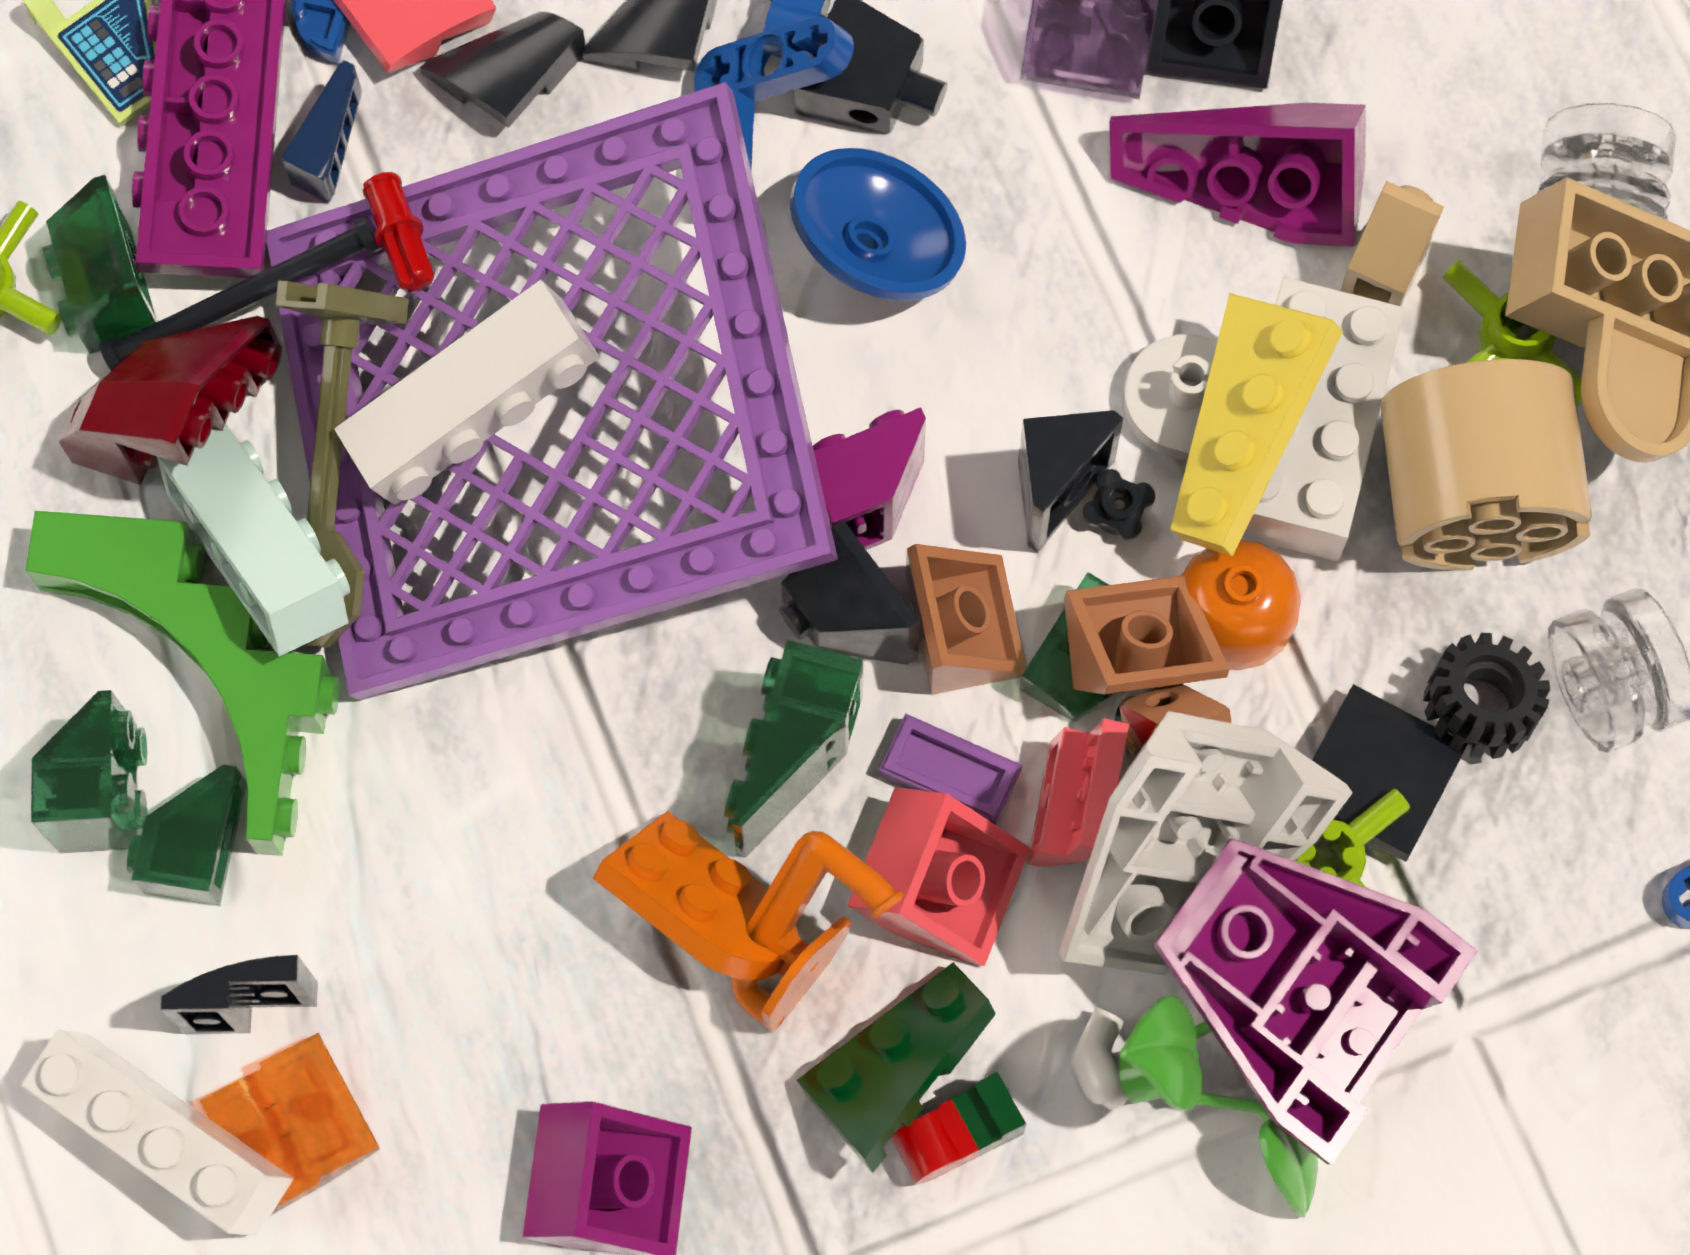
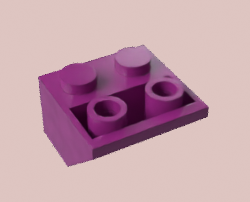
(872, 474)

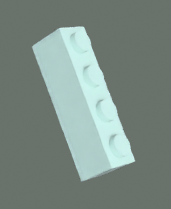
(257, 541)

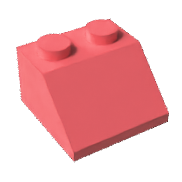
(952, 873)

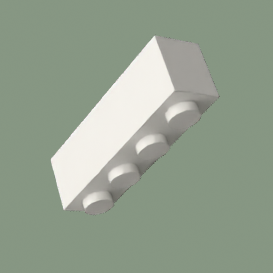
(467, 394)
(157, 1132)

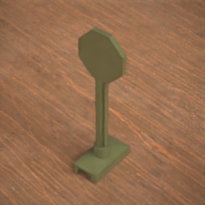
(342, 314)

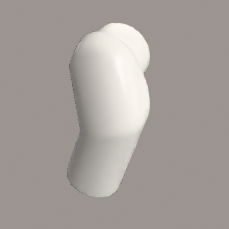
(1094, 1062)

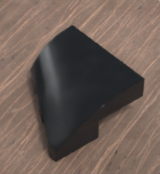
(652, 33)
(509, 65)

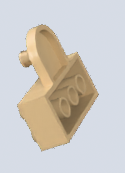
(1620, 291)

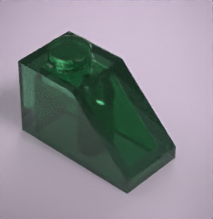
(190, 840)

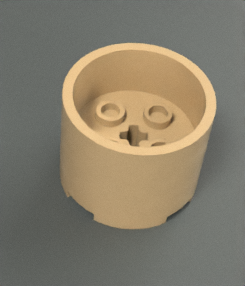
(1486, 464)

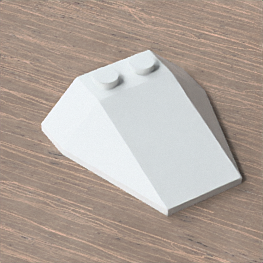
(1172, 817)

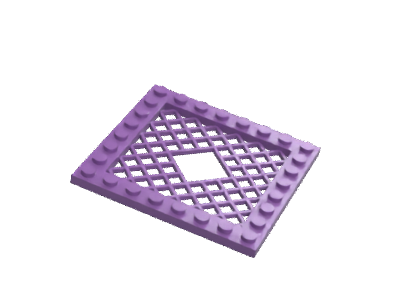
(791, 516)

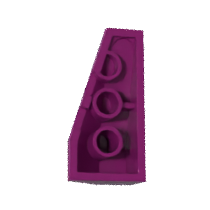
(1266, 165)

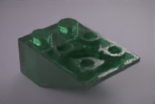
(803, 736)

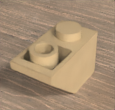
(1393, 244)

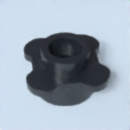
(1120, 522)

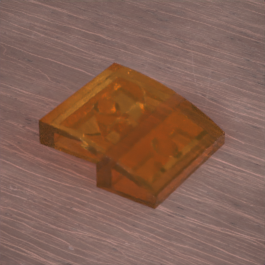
(296, 1117)

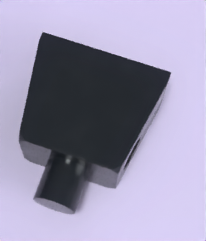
(878, 78)

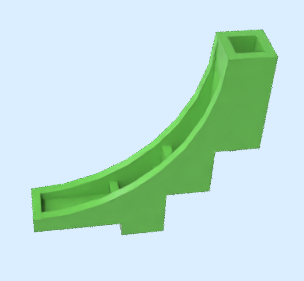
(149, 574)

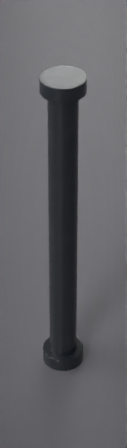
(248, 291)

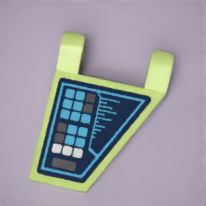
(105, 47)

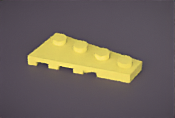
(1251, 405)

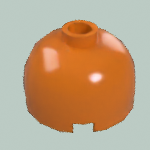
(1246, 600)

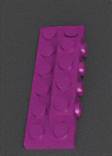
(208, 136)

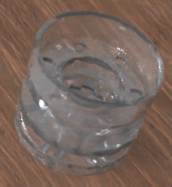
(1612, 151)

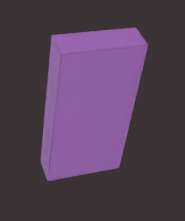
(944, 763)

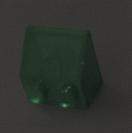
(96, 262)

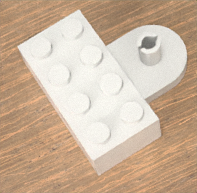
(1323, 466)

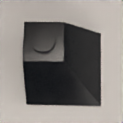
(850, 606)

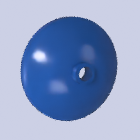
(877, 224)

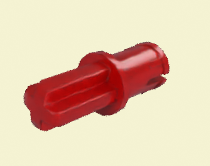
(398, 231)

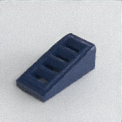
(322, 140)

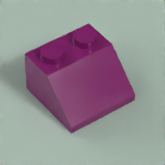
(607, 1180)

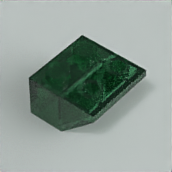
(88, 779)

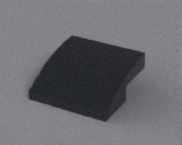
(1386, 748)
(225, 996)

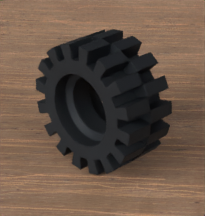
(1495, 666)

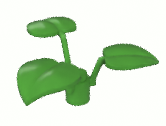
(1164, 1064)

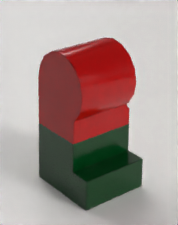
(960, 1130)

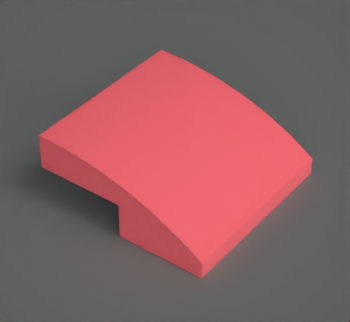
(412, 29)
(1075, 791)

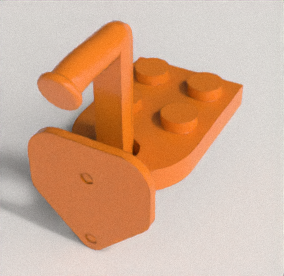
(731, 917)

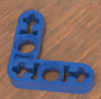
(744, 61)

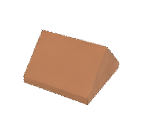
(963, 617)
(1139, 637)

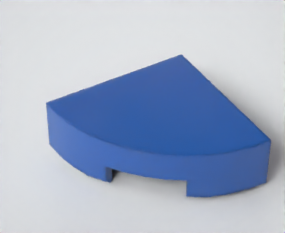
(321, 27)

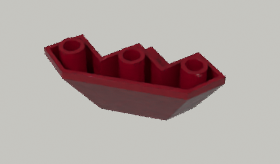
(170, 397)

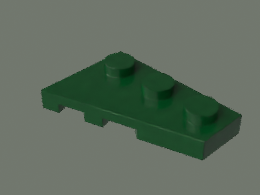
(889, 1065)

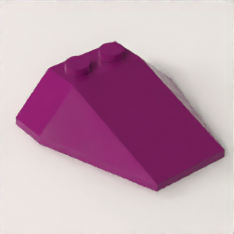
(1307, 982)

